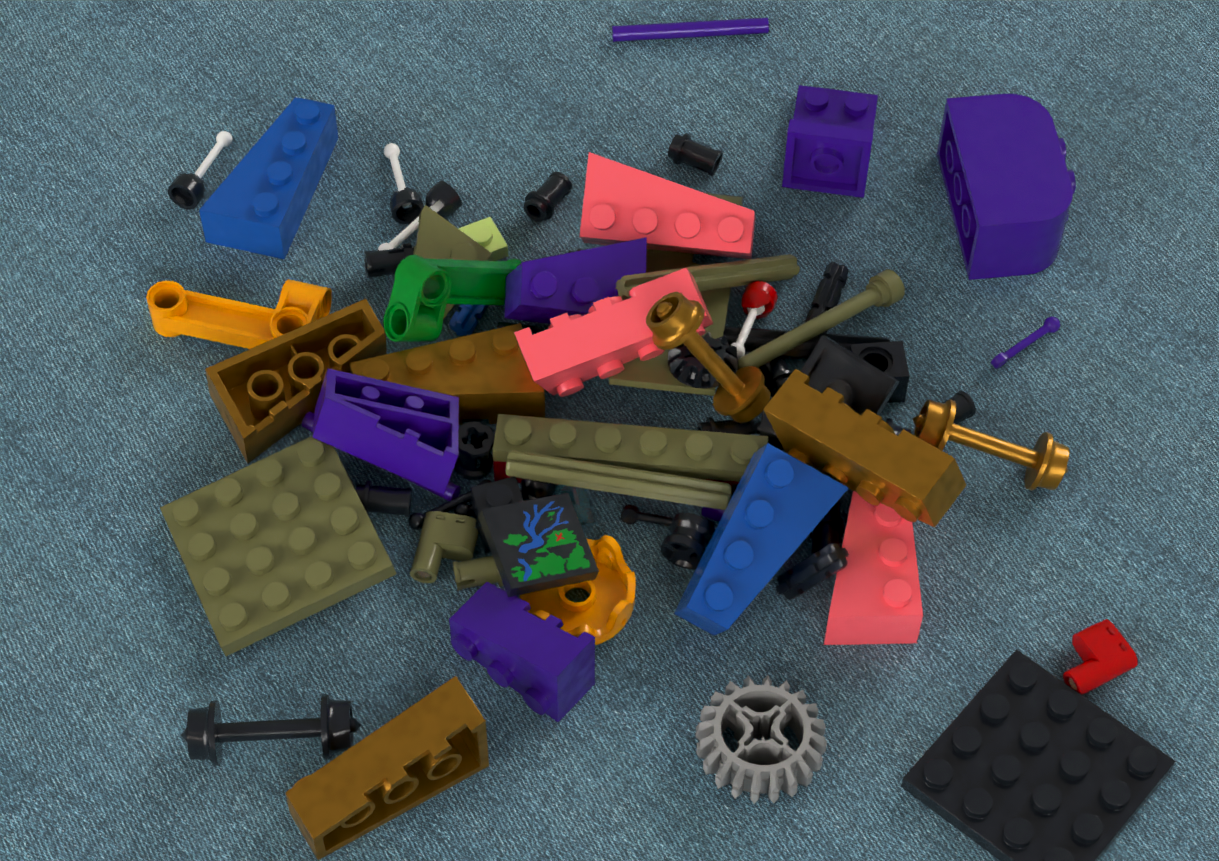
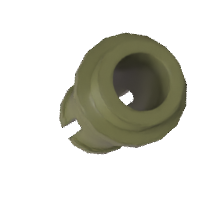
(476, 573)

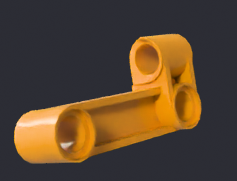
(231, 321)

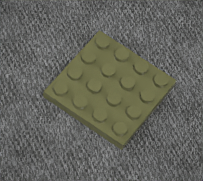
(276, 543)

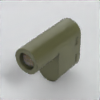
(443, 537)

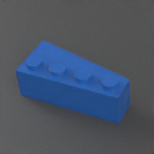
(274, 182)
(759, 531)

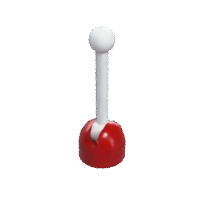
(757, 303)

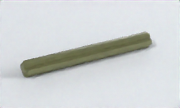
(723, 274)
(618, 479)

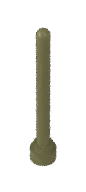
(883, 290)

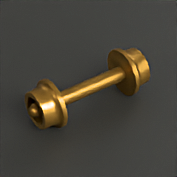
(675, 323)
(1044, 463)

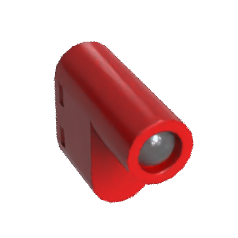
(1104, 657)

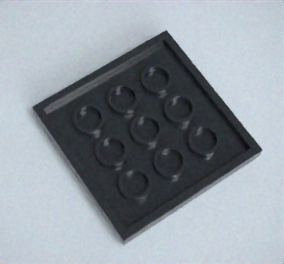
(1037, 769)

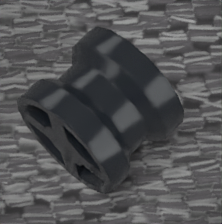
(687, 540)

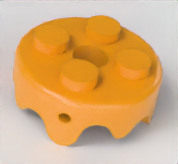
(609, 600)

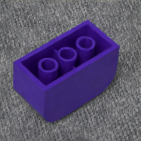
(1005, 183)

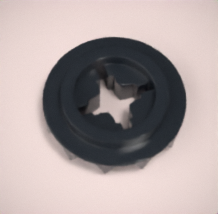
(691, 372)

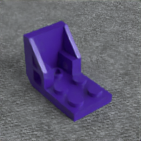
(830, 141)

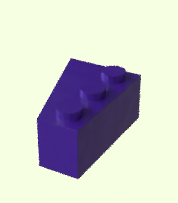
(570, 280)
(390, 426)
(524, 651)

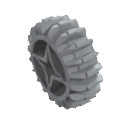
(761, 764)

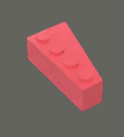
(634, 205)
(603, 340)
(879, 589)

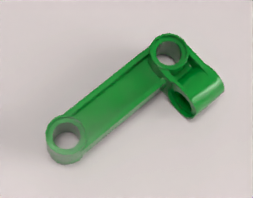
(428, 285)

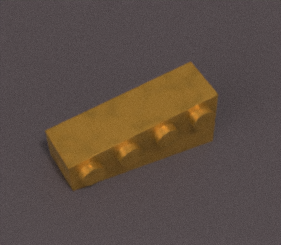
(478, 368)
(279, 382)
(864, 452)
(391, 770)

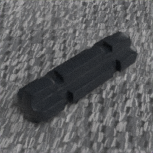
(829, 290)
(812, 571)

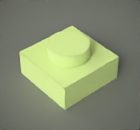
(488, 236)

